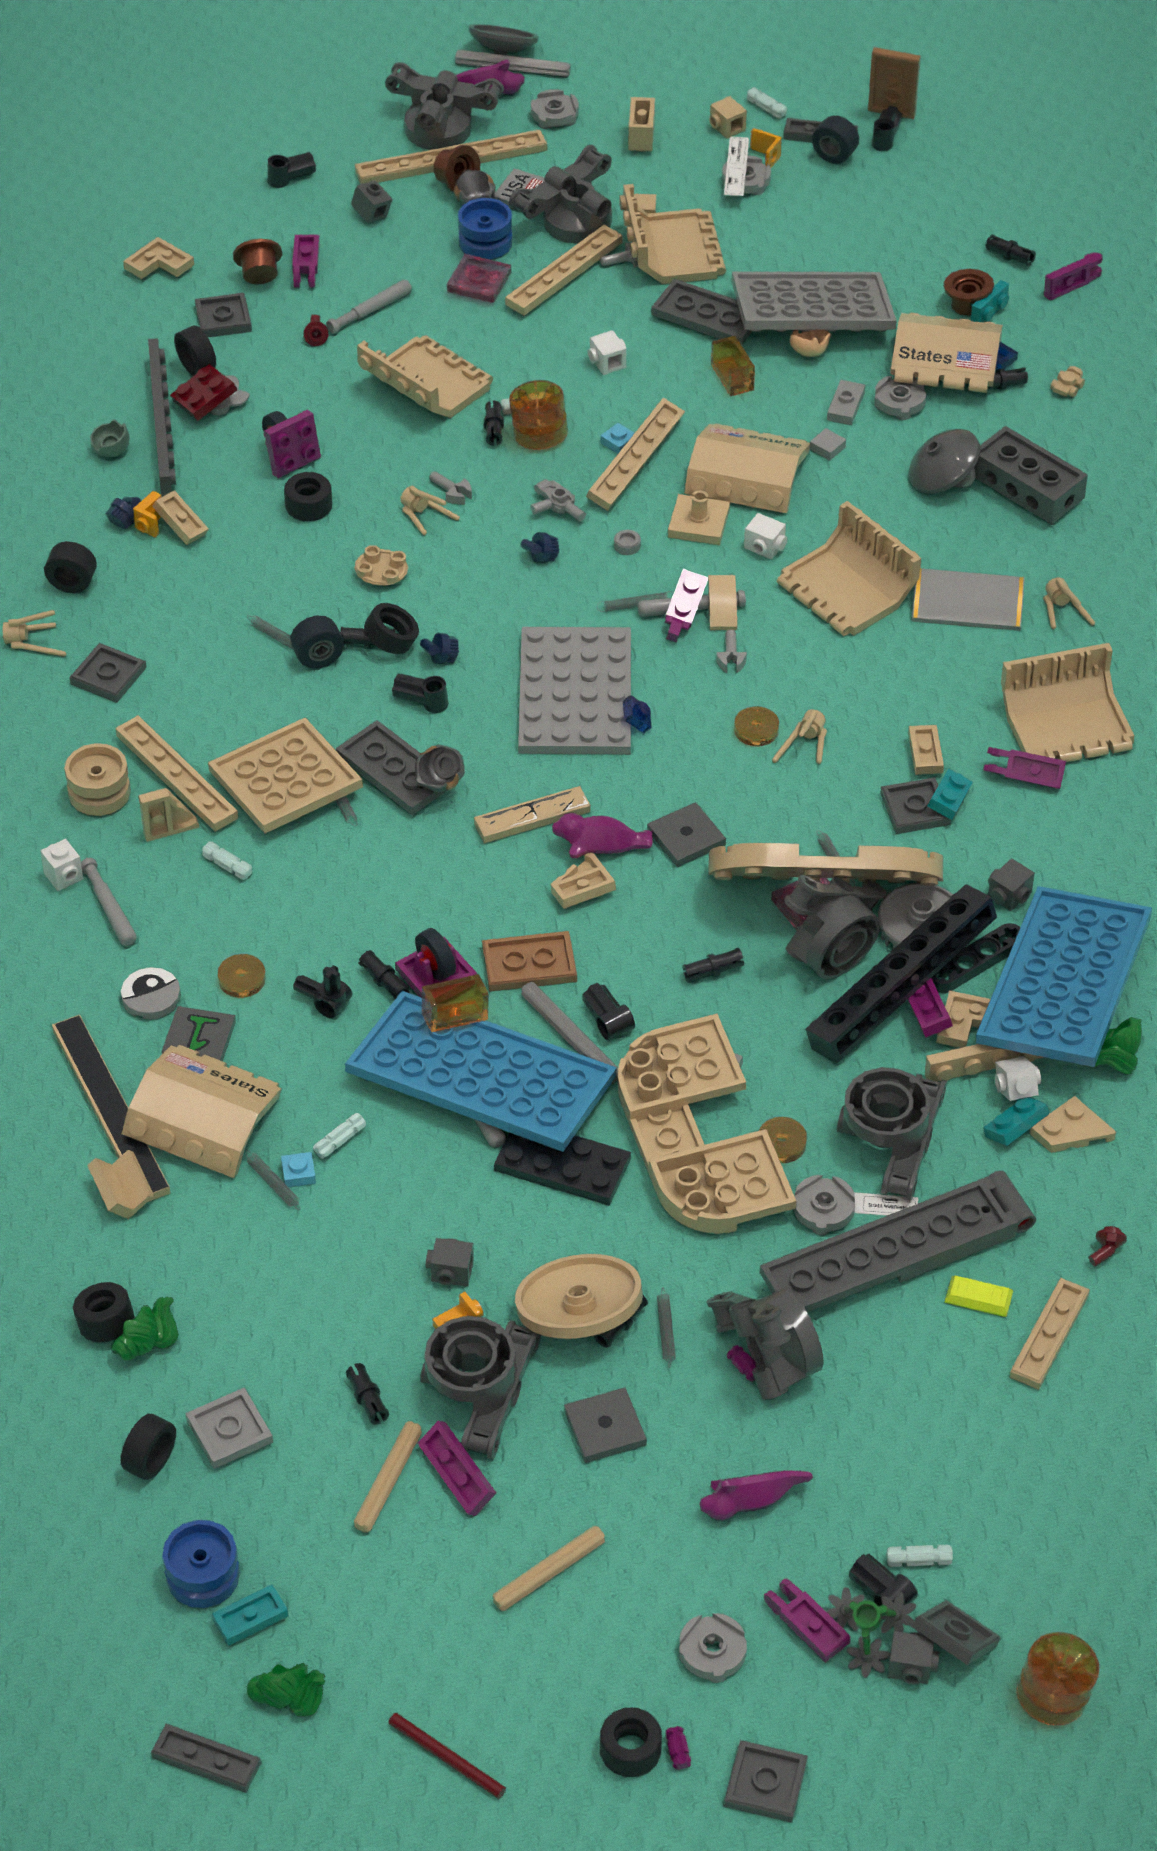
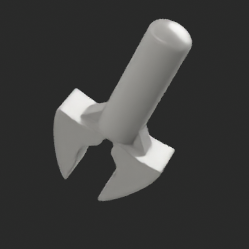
(619, 257)
(454, 490)
(731, 653)

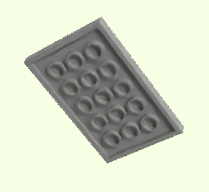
(813, 301)
(574, 690)

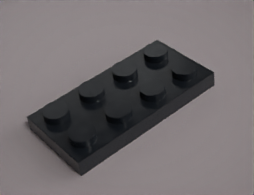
(582, 1169)

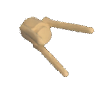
(417, 501)
(1060, 594)
(16, 631)
(809, 727)

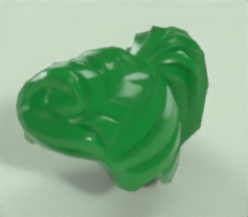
(1121, 1046)
(147, 1330)
(289, 1688)

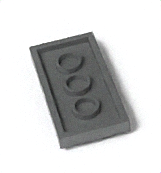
(700, 311)
(388, 765)

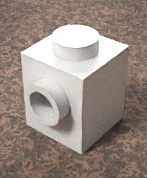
(607, 352)
(765, 536)
(61, 864)
(1017, 1078)

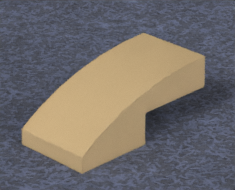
(722, 602)

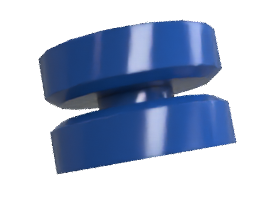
(485, 228)
(201, 1563)

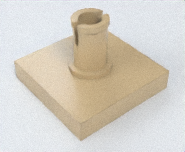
(699, 518)

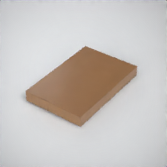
(894, 81)
(529, 958)

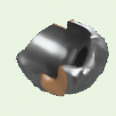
(474, 185)
(439, 768)

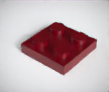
(203, 392)

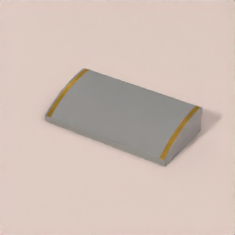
(968, 599)

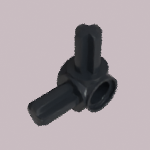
(329, 995)

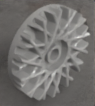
(907, 909)

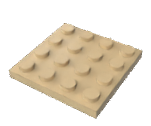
(285, 775)

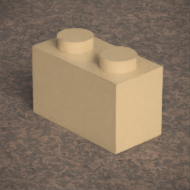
(641, 124)

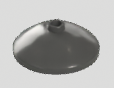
(502, 38)
(944, 461)

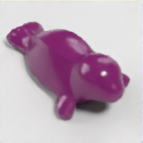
(510, 81)
(599, 835)
(749, 1492)

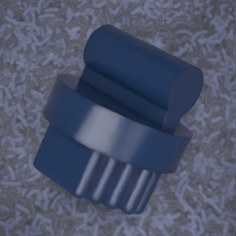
(122, 512)
(542, 547)
(442, 648)

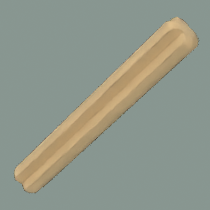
(387, 1477)
(548, 1568)

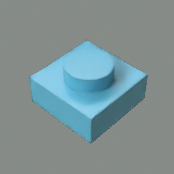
(616, 437)
(298, 1169)

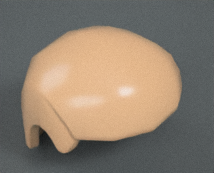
(810, 343)

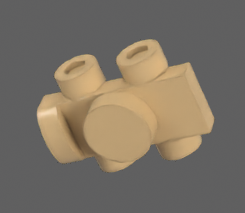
(1068, 382)

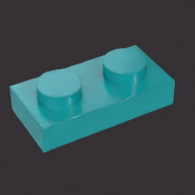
(984, 309)
(950, 794)
(1016, 1120)
(250, 1615)

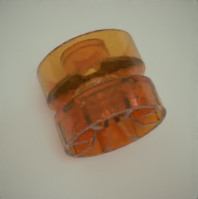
(538, 414)
(1057, 1678)

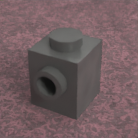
(371, 201)
(1011, 884)
(451, 1261)
(912, 1658)

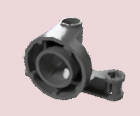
(440, 105)
(568, 198)
(838, 924)
(895, 1112)
(776, 1334)
(499, 1364)

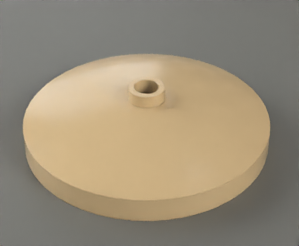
(578, 1296)

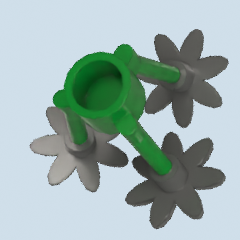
(868, 1617)

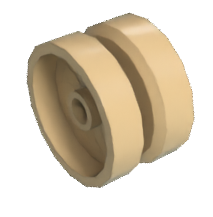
(97, 779)

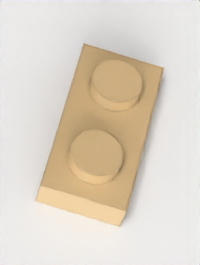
(180, 517)
(925, 749)

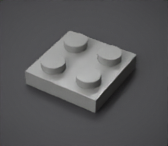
(229, 1428)

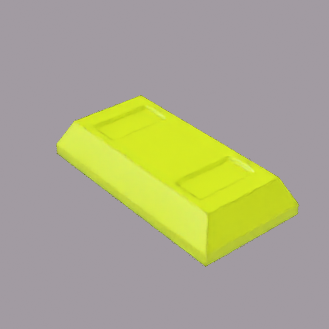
(979, 1296)

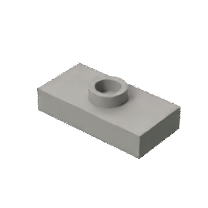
(846, 402)

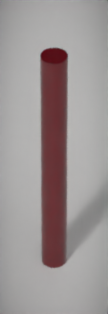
(447, 1755)

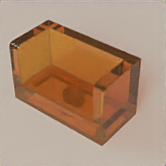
(732, 365)
(455, 1003)

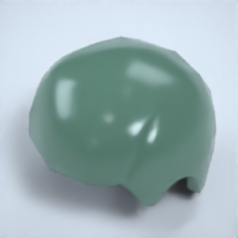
(110, 439)

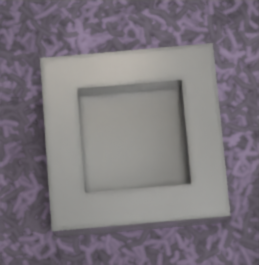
(827, 444)

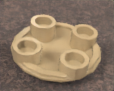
(381, 566)

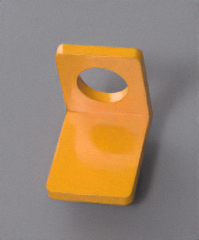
(767, 144)

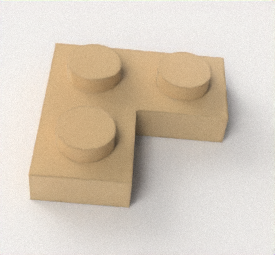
(158, 254)
(965, 1012)

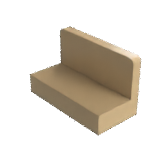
(121, 1184)

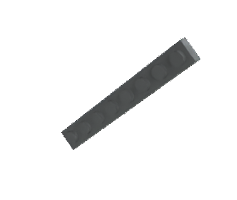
(162, 423)

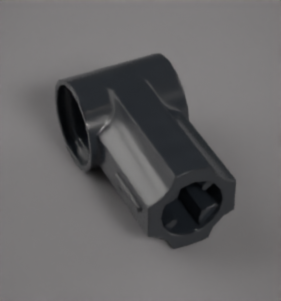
(886, 128)
(282, 169)
(428, 691)
(610, 1016)
(880, 1581)

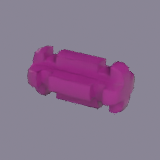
(742, 1361)
(678, 1747)

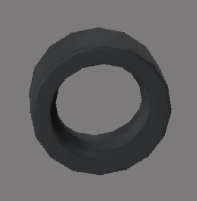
(194, 349)
(384, 637)
(148, 1446)

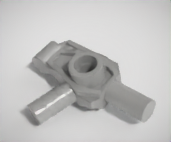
(557, 499)

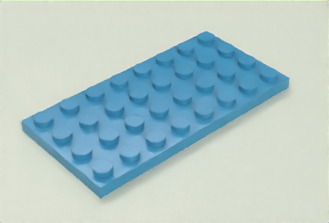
(1064, 976)
(483, 1073)

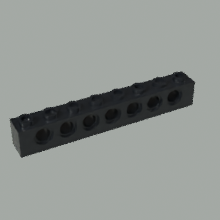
(901, 973)

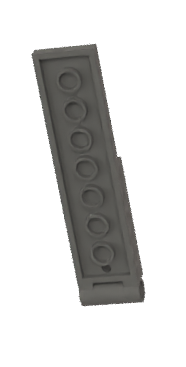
(903, 1243)

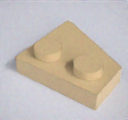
(164, 815)
(582, 882)
(1071, 1126)

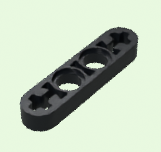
(979, 960)

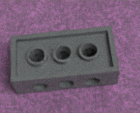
(1030, 475)

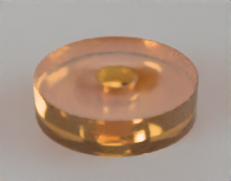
(756, 726)
(237, 985)
(794, 1136)

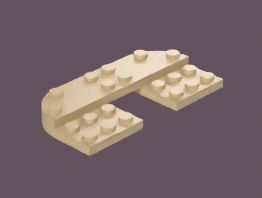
(783, 861)
(695, 1182)

